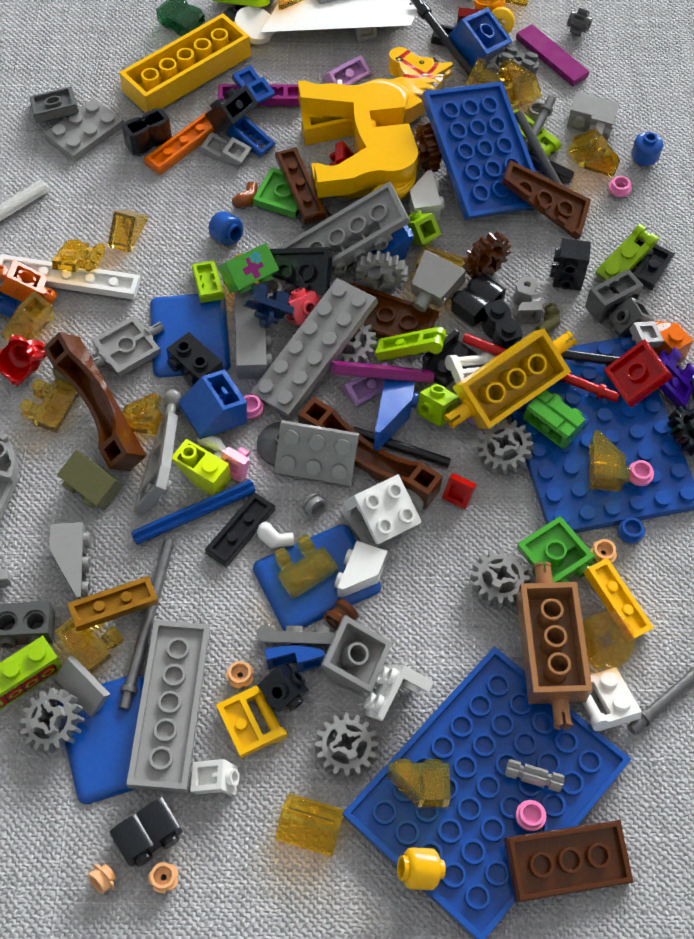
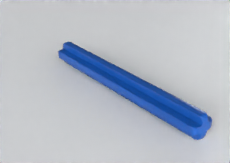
(193, 512)

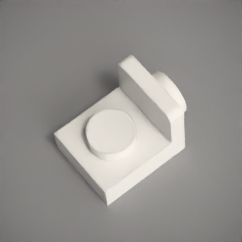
(214, 777)

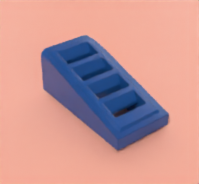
(256, 133)

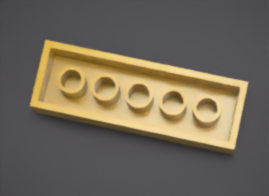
(185, 64)

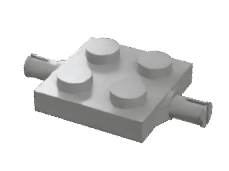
(127, 346)

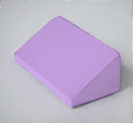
(349, 72)
(363, 388)

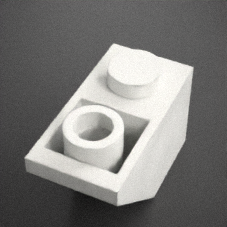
(425, 196)
(363, 569)

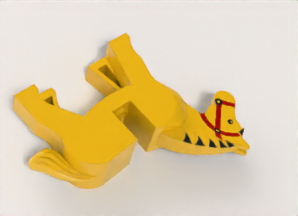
(377, 119)

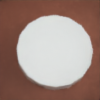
(252, 21)

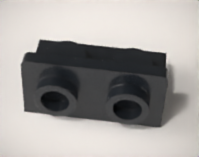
(436, 362)

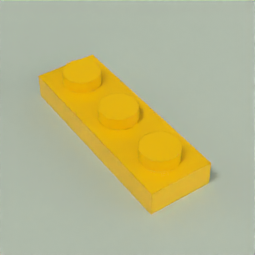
(617, 596)

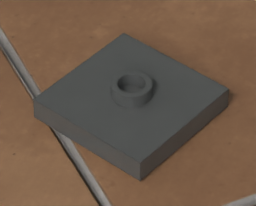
(53, 104)

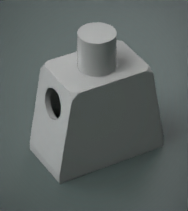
(435, 281)

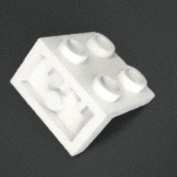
(385, 509)
(390, 680)

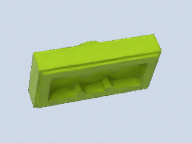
(207, 281)

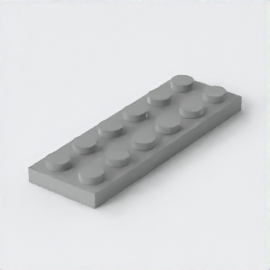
(313, 347)
(169, 707)

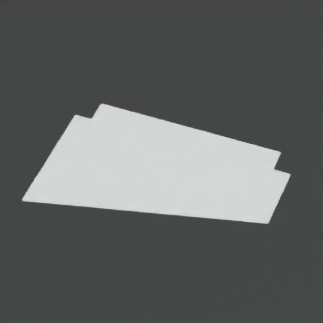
(340, 15)

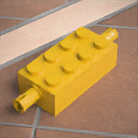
(511, 379)

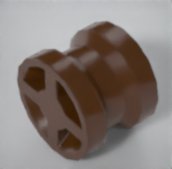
(341, 608)

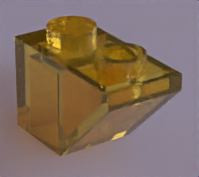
(519, 83)
(594, 153)
(29, 318)
(423, 783)

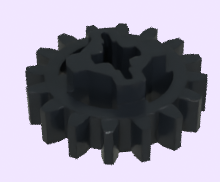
(683, 428)

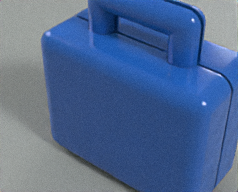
(184, 315)
(316, 601)
(104, 746)

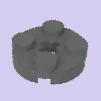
(527, 60)

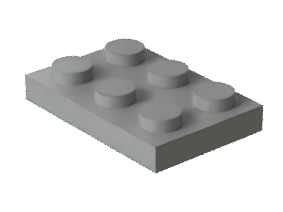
(84, 130)
(316, 452)

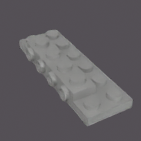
(355, 229)

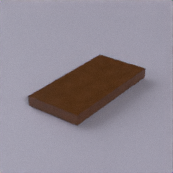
(395, 315)
(567, 860)

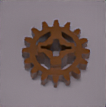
(428, 149)
(487, 255)

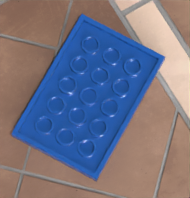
(477, 142)

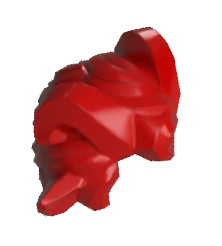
(21, 358)

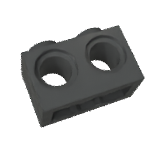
(610, 293)
(24, 617)

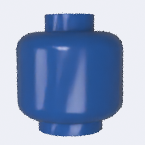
(647, 148)
(225, 228)

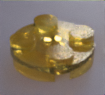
(621, 633)

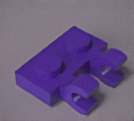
(677, 388)

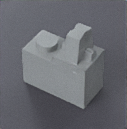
(593, 112)

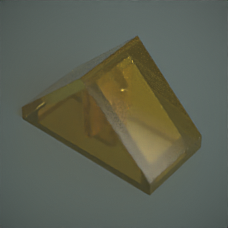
(126, 229)

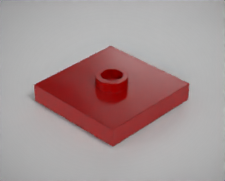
(638, 373)

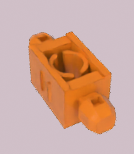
(22, 281)

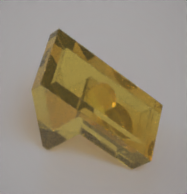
(144, 414)

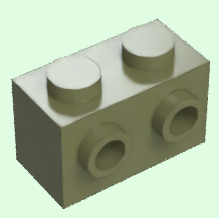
(90, 480)

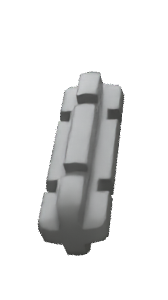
(534, 775)

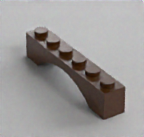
(116, 438)
(376, 463)

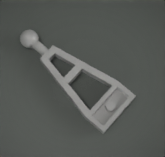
(156, 475)

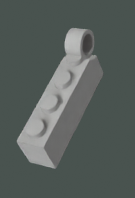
(251, 337)

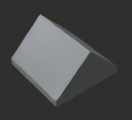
(355, 656)

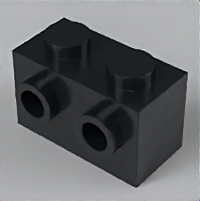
(231, 108)
(570, 264)
(188, 354)

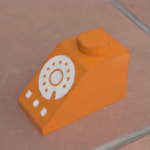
(673, 337)

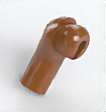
(245, 198)

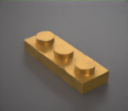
(112, 603)

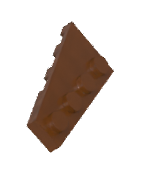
(551, 199)

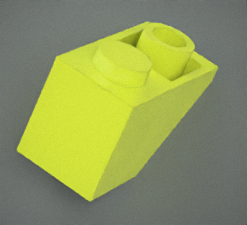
(202, 467)

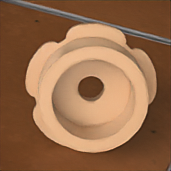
(606, 546)
(235, 669)
(160, 869)
(102, 878)

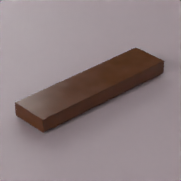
(300, 185)

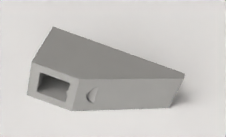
(69, 549)

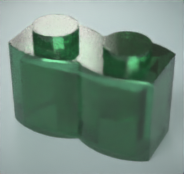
(180, 16)

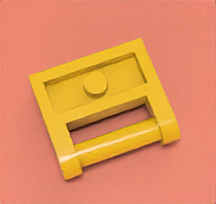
(243, 726)

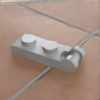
(295, 634)

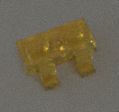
(55, 406)
(307, 572)
(85, 645)

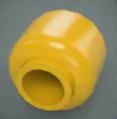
(507, 15)
(420, 868)

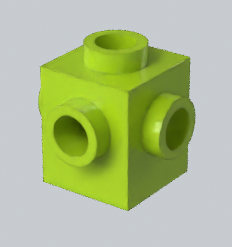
(424, 228)
(435, 403)

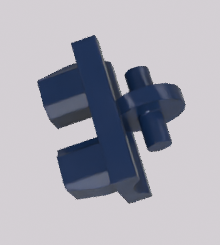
(268, 309)

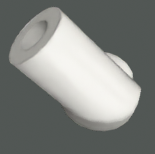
(272, 538)

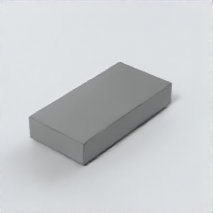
(83, 685)

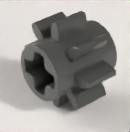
(579, 21)

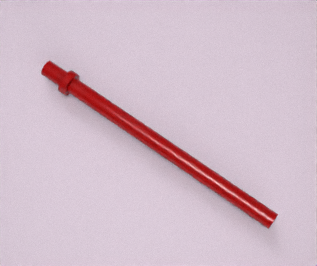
(599, 391)

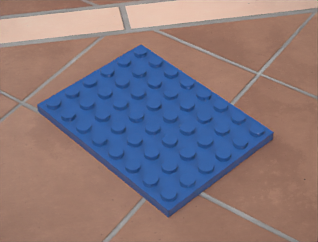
(638, 432)
(477, 734)

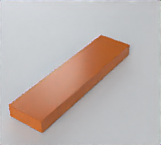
(179, 145)

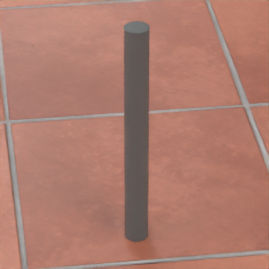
(536, 146)

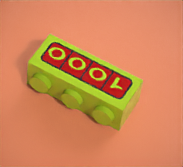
(26, 670)

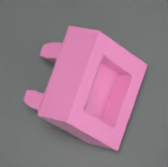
(237, 462)

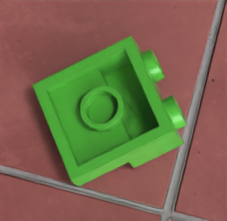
(560, 547)

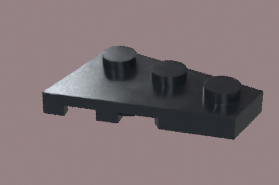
(305, 267)

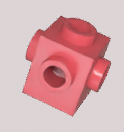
(303, 303)

